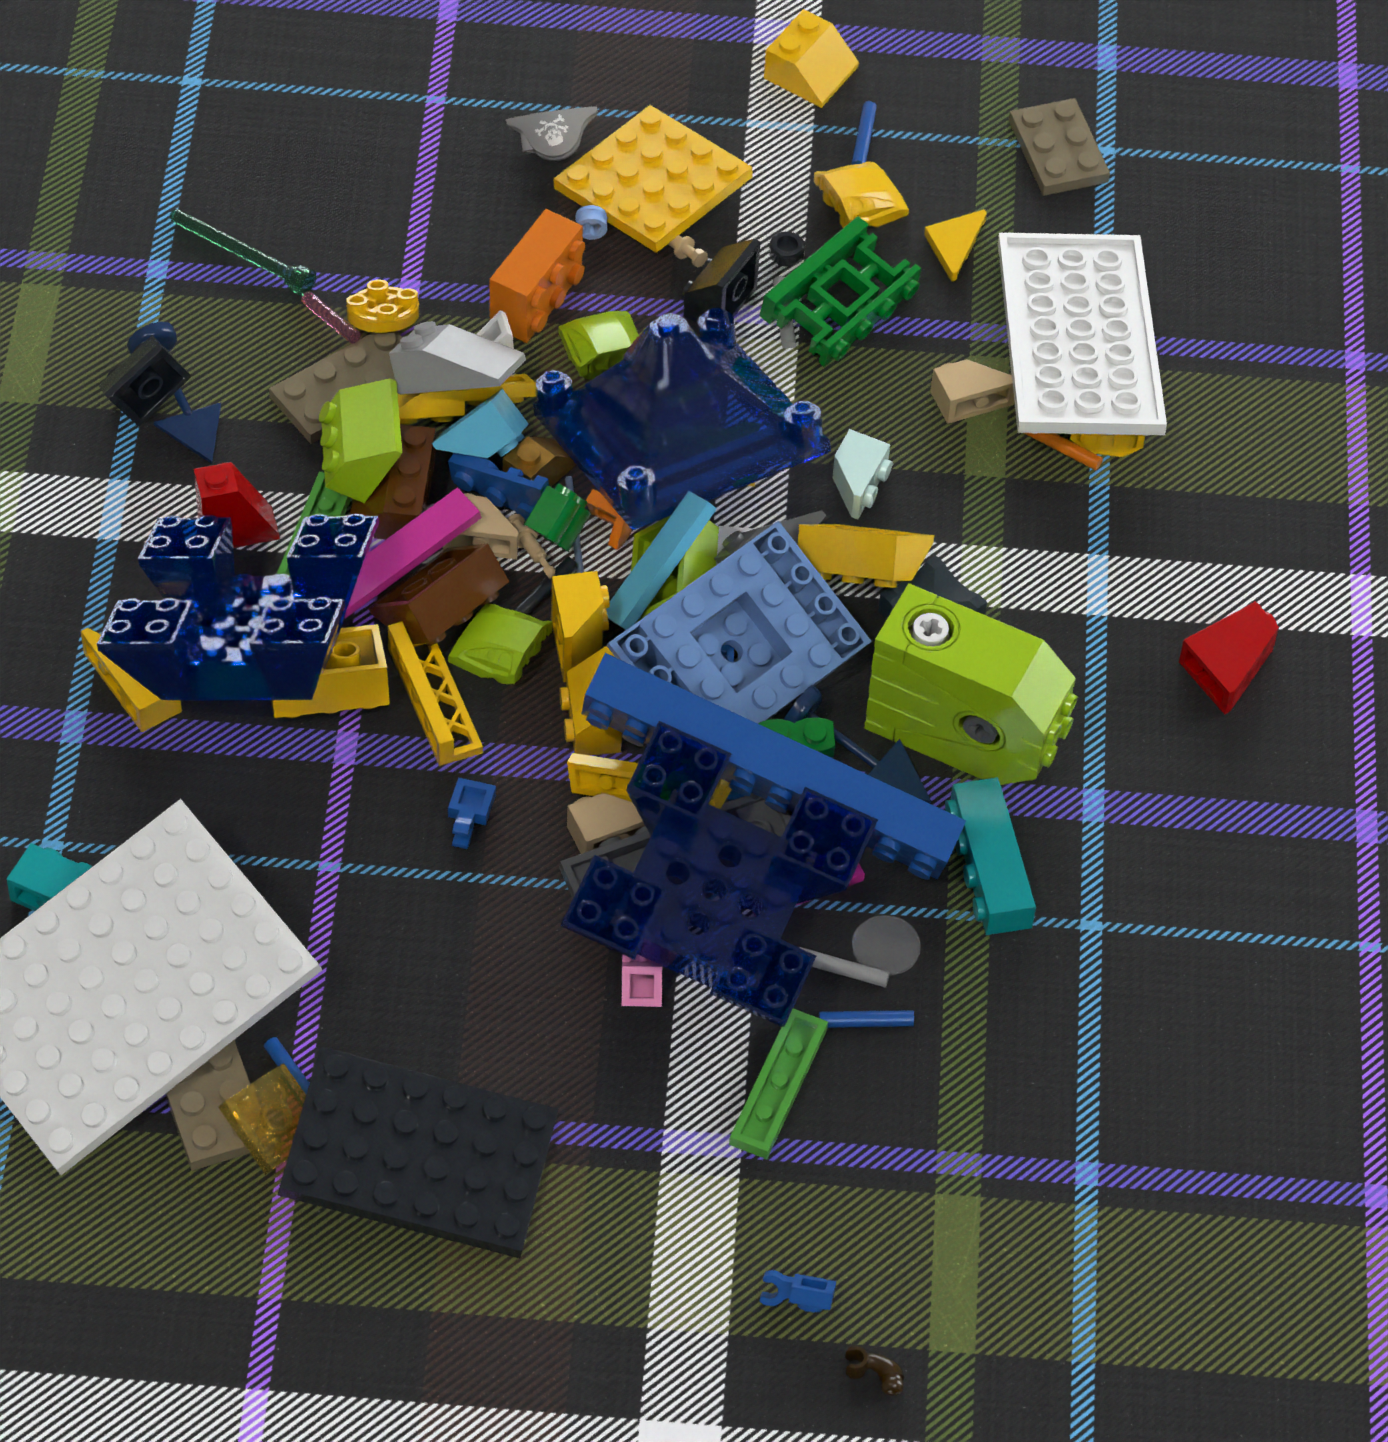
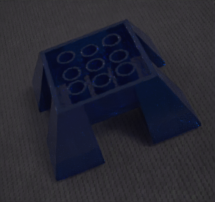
(239, 632)
(651, 915)

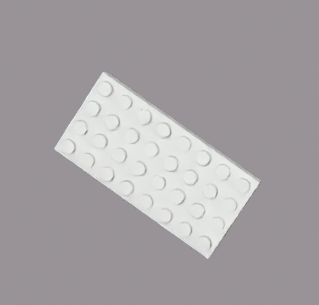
(1080, 334)

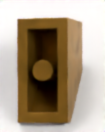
(541, 458)

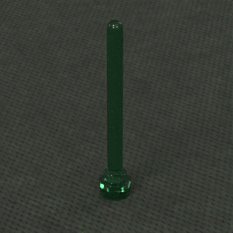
(298, 278)

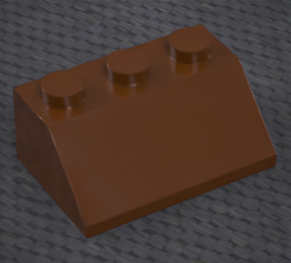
(407, 485)
(442, 593)

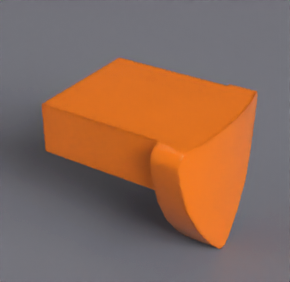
(602, 509)

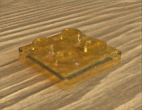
(267, 1116)

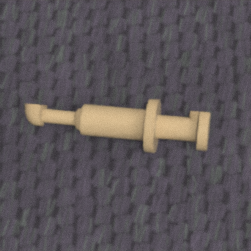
(685, 248)
(528, 539)

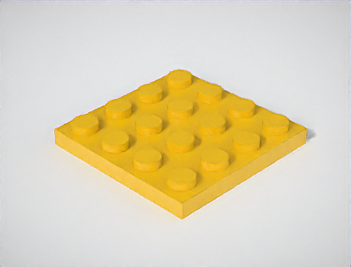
(653, 178)

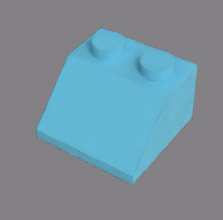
(485, 430)

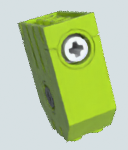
(968, 689)

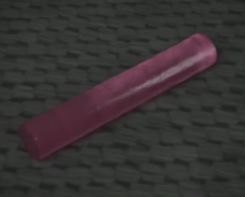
(330, 317)

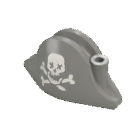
(552, 133)

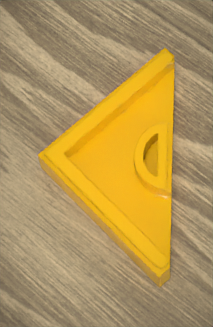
(954, 240)

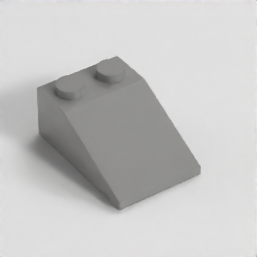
(450, 359)

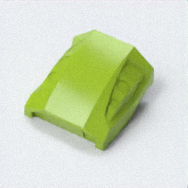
(598, 341)
(499, 643)

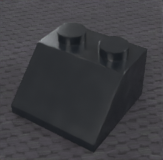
(724, 280)
(144, 380)

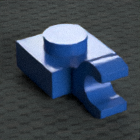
(469, 805)
(808, 1292)

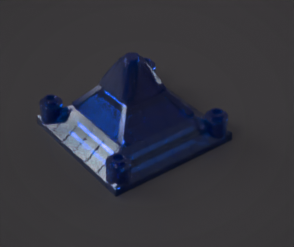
(678, 419)

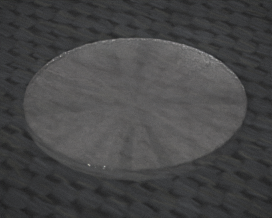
(886, 944)

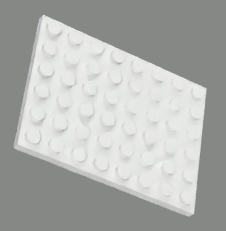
(135, 983)

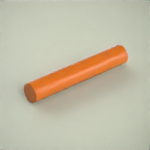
(1069, 448)

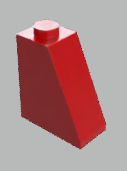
(227, 493)
(1230, 653)

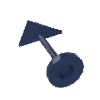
(193, 428)
(892, 769)

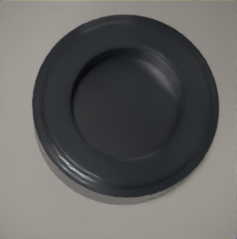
(786, 249)

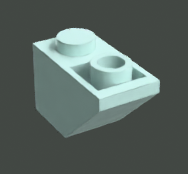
(858, 470)

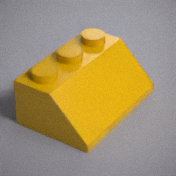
(864, 552)
(352, 677)

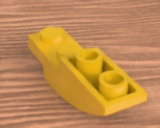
(444, 405)

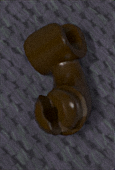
(887, 1369)

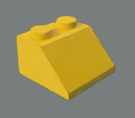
(809, 59)
(578, 617)
(586, 737)

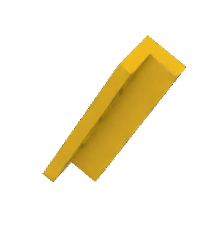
(426, 699)
(600, 775)

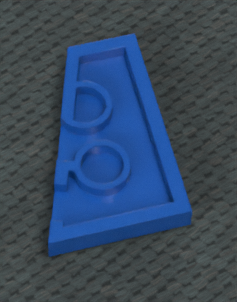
(499, 487)

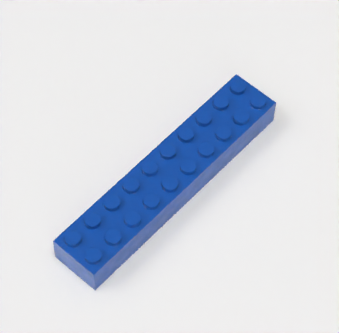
(773, 763)

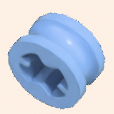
(593, 221)

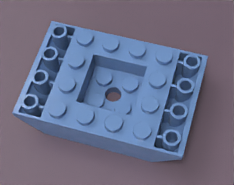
(765, 606)

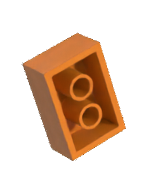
(538, 274)

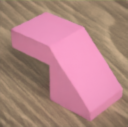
(641, 982)

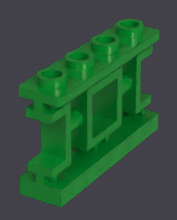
(821, 273)

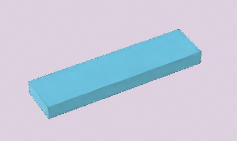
(659, 560)

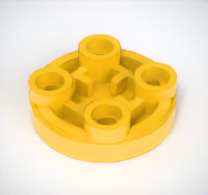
(383, 308)

